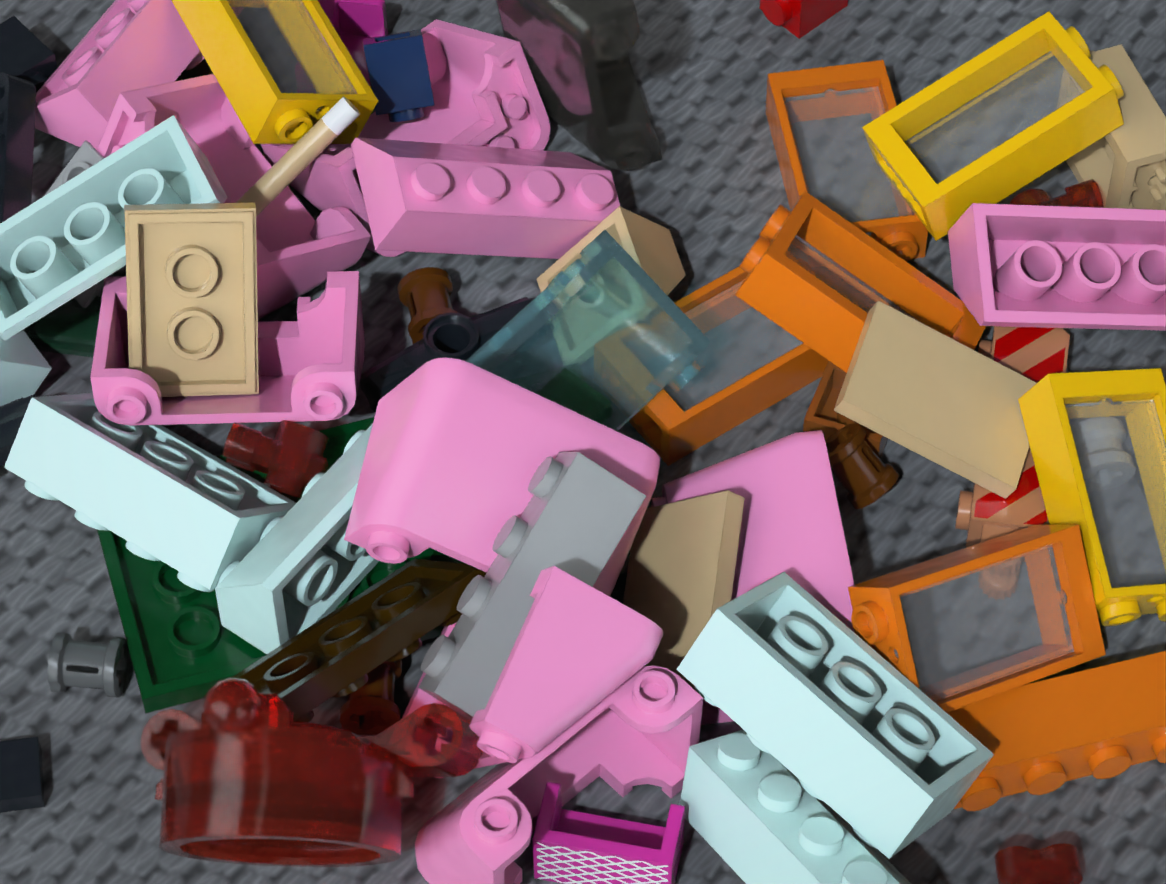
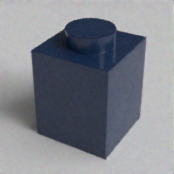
(399, 75)

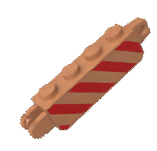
(983, 513)

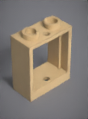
(1133, 152)

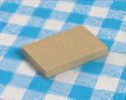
(193, 297)
(937, 399)
(684, 569)

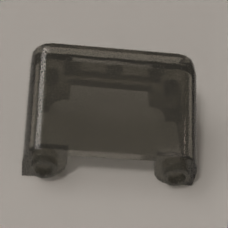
(586, 73)

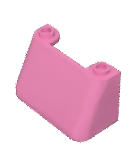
(479, 97)
(291, 245)
(304, 365)
(457, 463)
(786, 523)
(562, 665)
(626, 739)

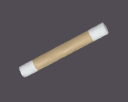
(301, 155)

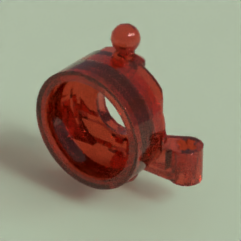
(290, 792)

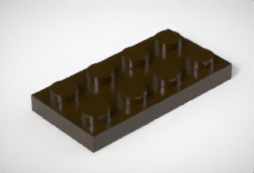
(362, 634)

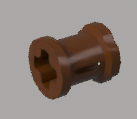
(426, 296)
(858, 466)
(373, 705)

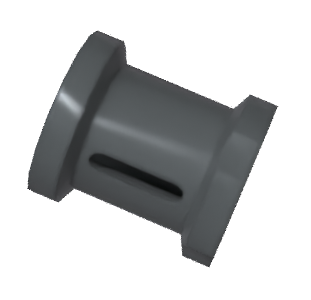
(88, 664)

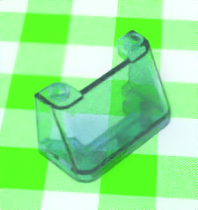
(604, 327)

